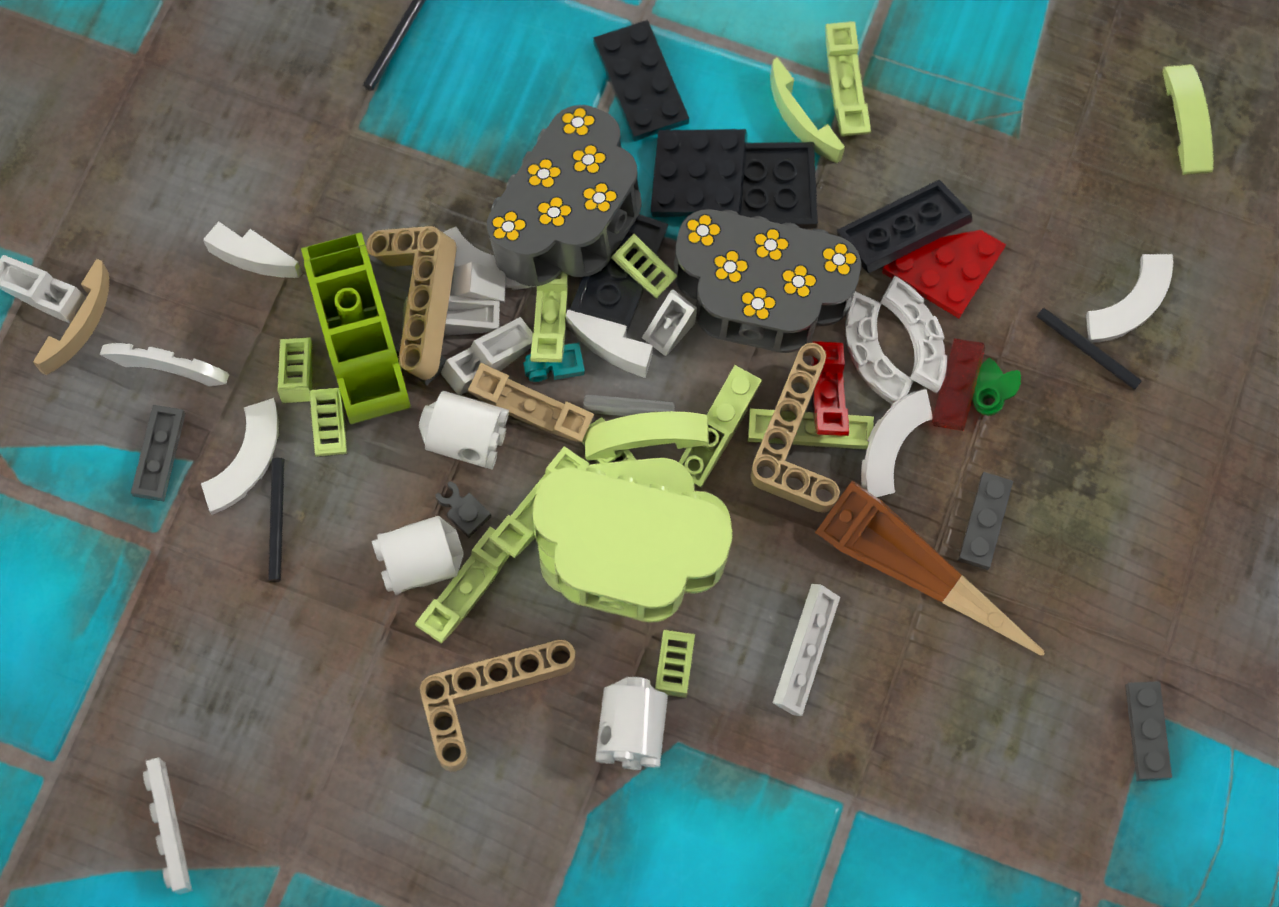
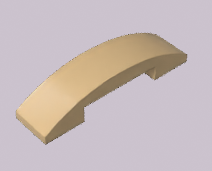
(56, 352)
(529, 405)

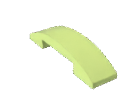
(846, 79)
(1191, 117)
(824, 139)
(550, 321)
(646, 430)
(518, 529)
(464, 590)

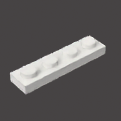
(806, 649)
(164, 813)

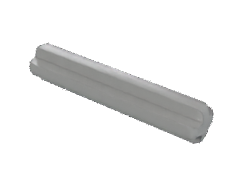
(624, 406)

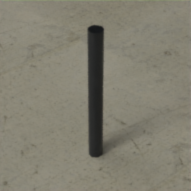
(393, 44)
(1089, 348)
(276, 520)

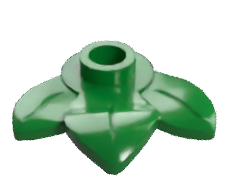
(995, 385)

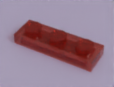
(958, 384)

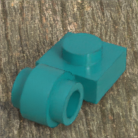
(571, 365)

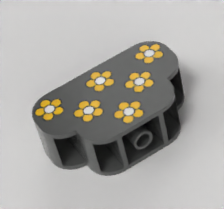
(566, 201)
(763, 278)

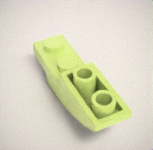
(723, 421)

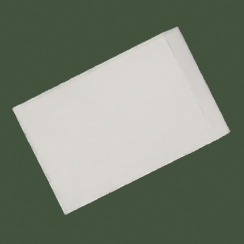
(478, 282)
(670, 323)

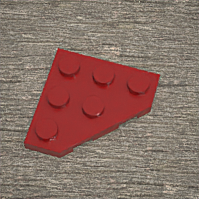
(949, 268)

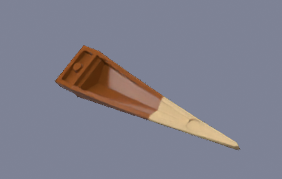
(880, 538)

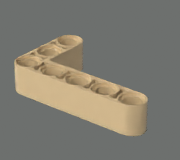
(429, 292)
(786, 432)
(485, 687)

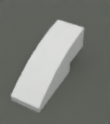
(251, 253)
(40, 289)
(469, 315)
(610, 342)
(493, 349)

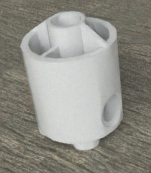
(463, 429)
(419, 554)
(631, 724)

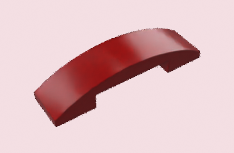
(829, 394)

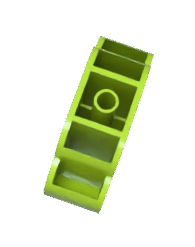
(355, 328)

